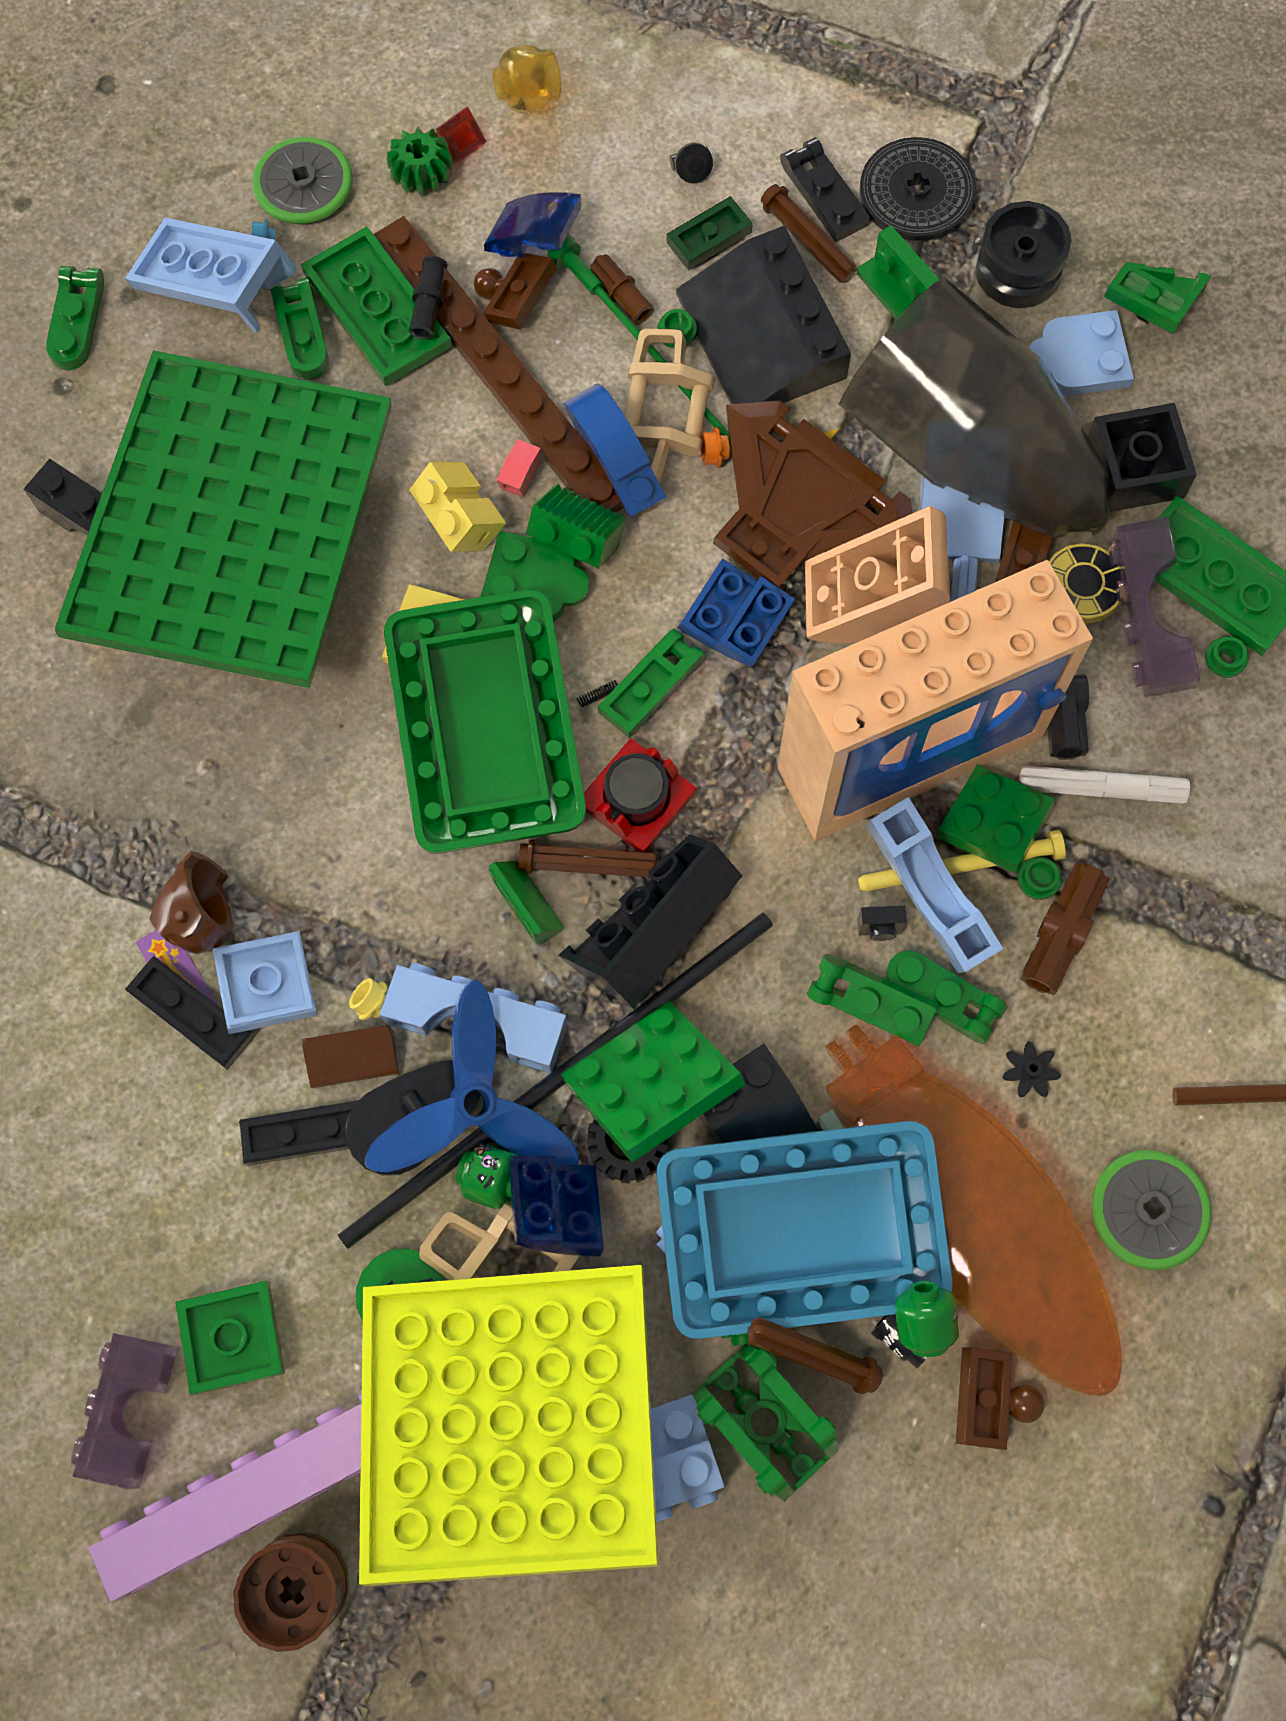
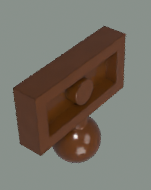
(516, 293)
(987, 1399)

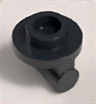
(692, 162)

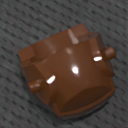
(193, 906)

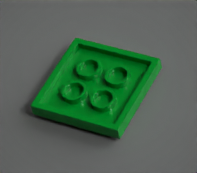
(652, 1080)

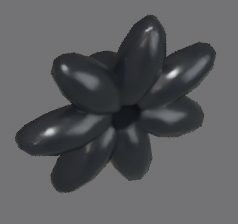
(1027, 1077)

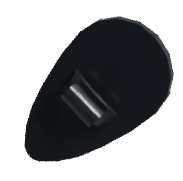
(396, 1099)

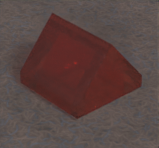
(461, 134)

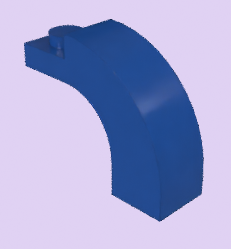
(616, 447)

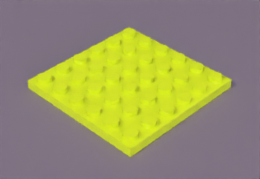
(506, 1427)

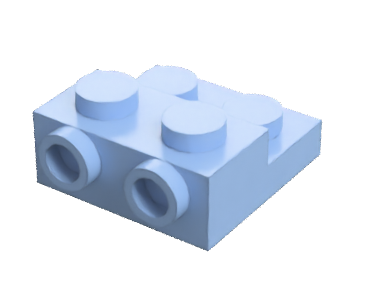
(682, 1458)

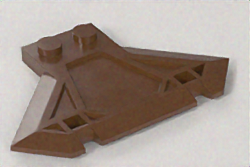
(796, 493)

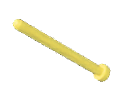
(1052, 846)

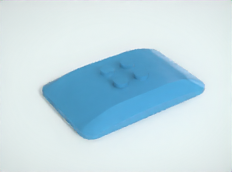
(801, 1227)

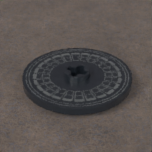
(939, 172)

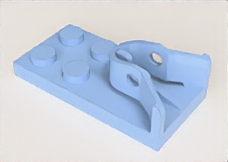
(210, 267)

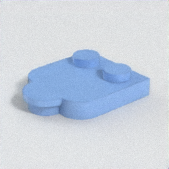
(1085, 353)

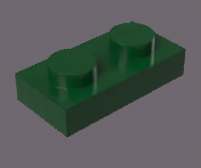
(709, 233)

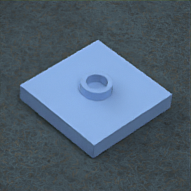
(264, 982)

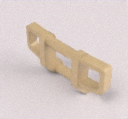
(673, 373)
(488, 1242)

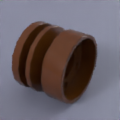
(267, 1608)

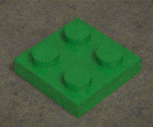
(996, 818)
(229, 1338)

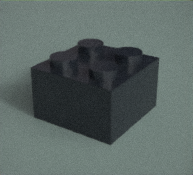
(1143, 456)

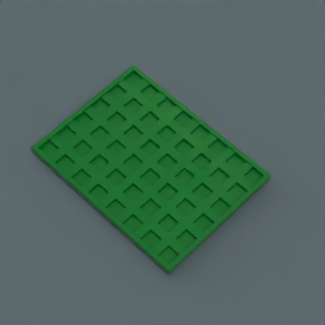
(226, 519)

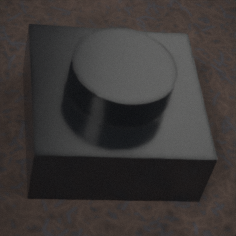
(881, 922)

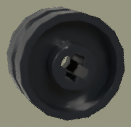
(1023, 254)

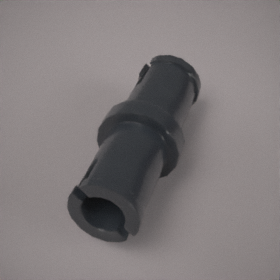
(428, 297)

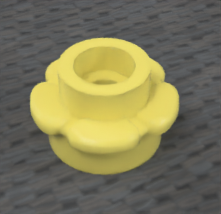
(368, 998)

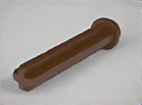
(776, 201)
(585, 860)
(860, 1373)

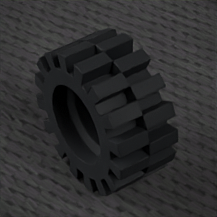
(621, 1167)

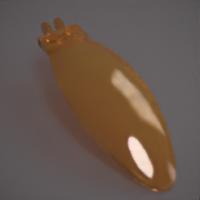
(1008, 1230)

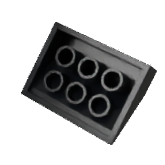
(765, 322)

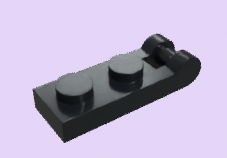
(825, 190)

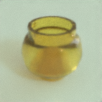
(527, 78)

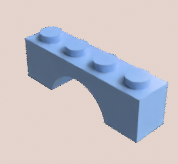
(944, 907)
(422, 1001)

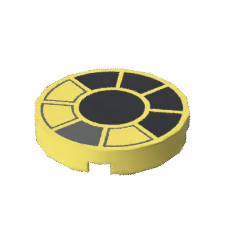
(1088, 580)

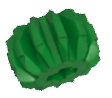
(419, 160)

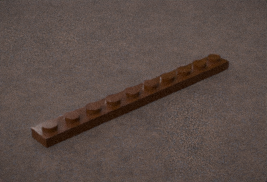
(504, 374)

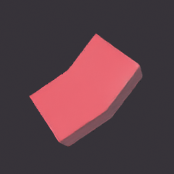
(519, 468)

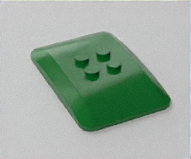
(484, 721)

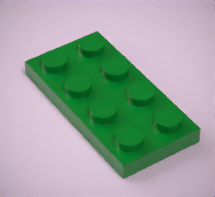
(373, 305)
(1224, 578)

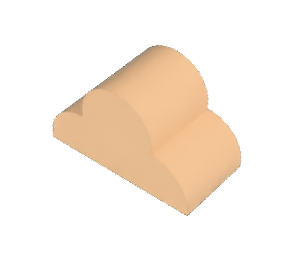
(878, 579)

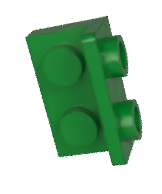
(895, 273)

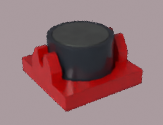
(637, 794)

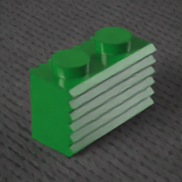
(576, 526)

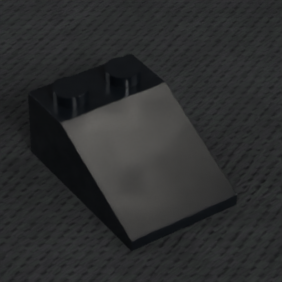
(761, 1107)

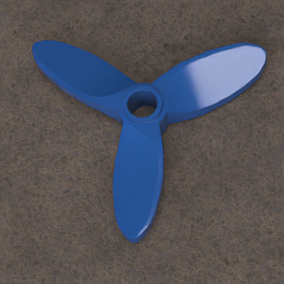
(441, 1122)

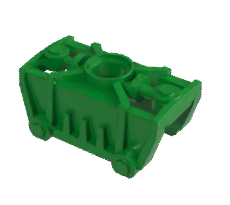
(791, 1414)

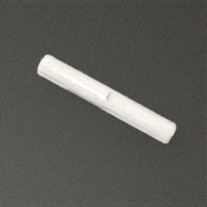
(1105, 784)

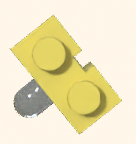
(454, 508)

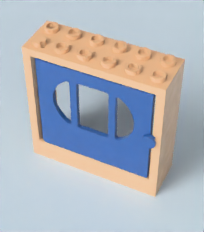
(929, 699)

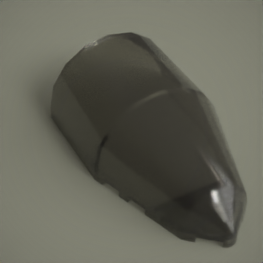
(980, 415)

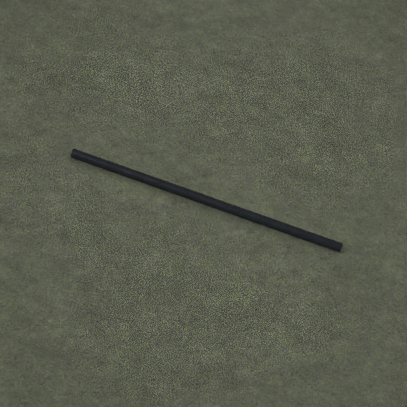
(554, 1080)

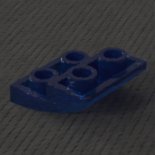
(535, 221)
(555, 1206)

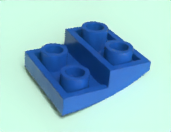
(736, 613)

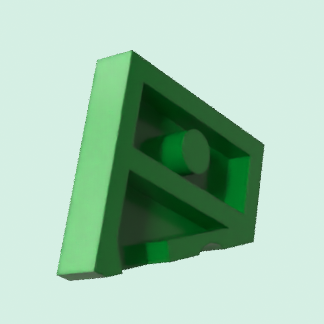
(1156, 293)

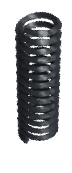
(593, 699)

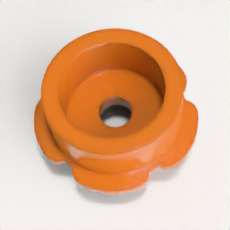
(714, 448)

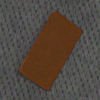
(350, 1056)

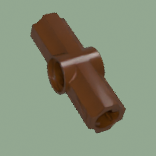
(1064, 928)

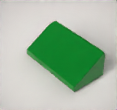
(525, 901)

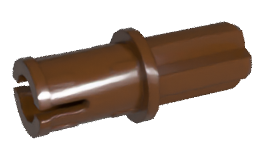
(622, 288)

